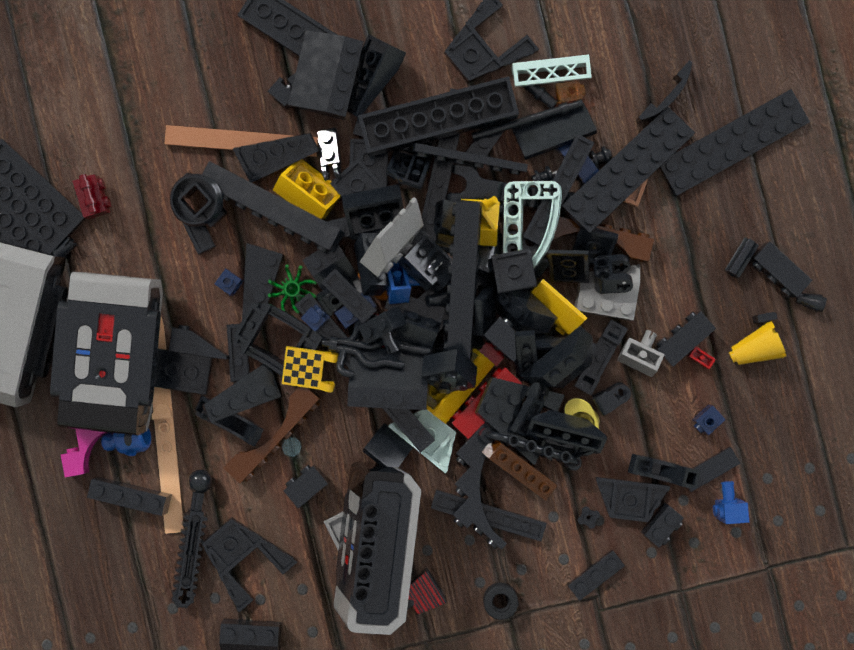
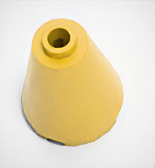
(759, 346)

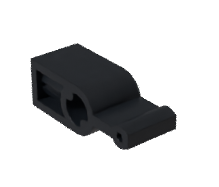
(443, 223)

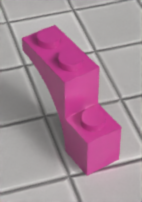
(77, 460)

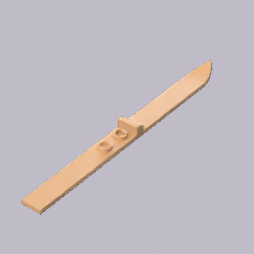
(167, 450)

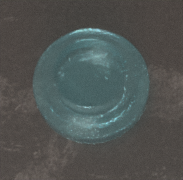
(291, 446)

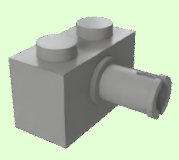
(641, 355)

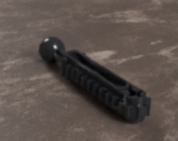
(198, 482)

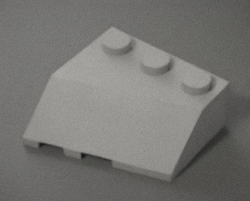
(394, 240)
(611, 304)

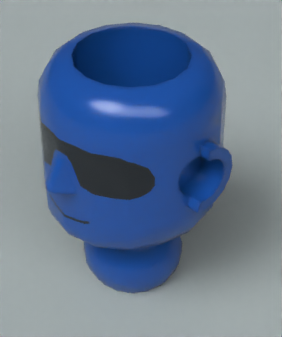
(125, 443)

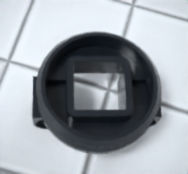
(184, 188)

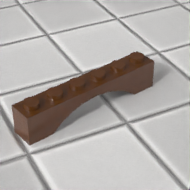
(634, 246)
(244, 463)

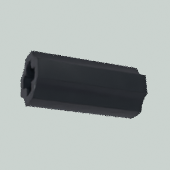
(741, 258)

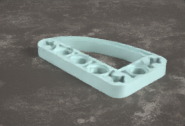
(517, 219)

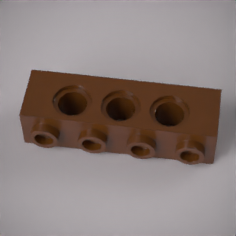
(519, 469)

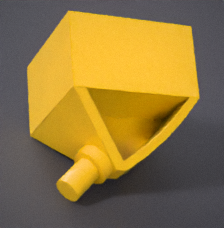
(489, 221)

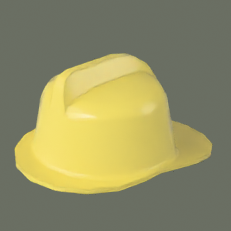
(582, 409)

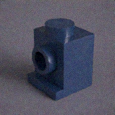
(315, 318)

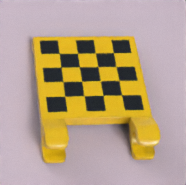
(305, 368)

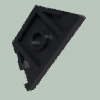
(630, 498)

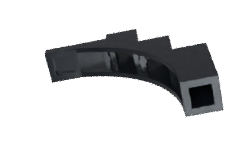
(469, 485)

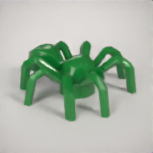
(291, 288)

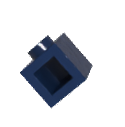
(708, 420)

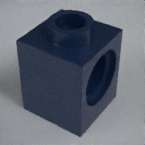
(229, 282)

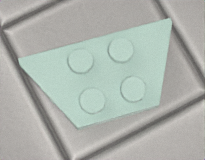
(441, 449)

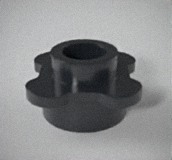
(593, 517)

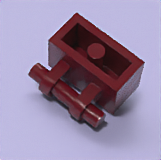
(91, 196)

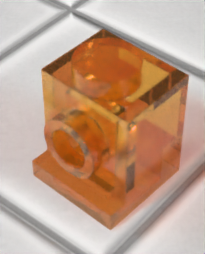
(563, 94)

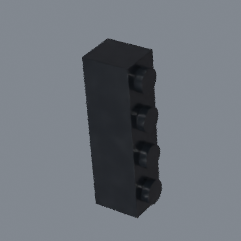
(129, 496)

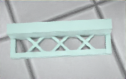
(551, 65)

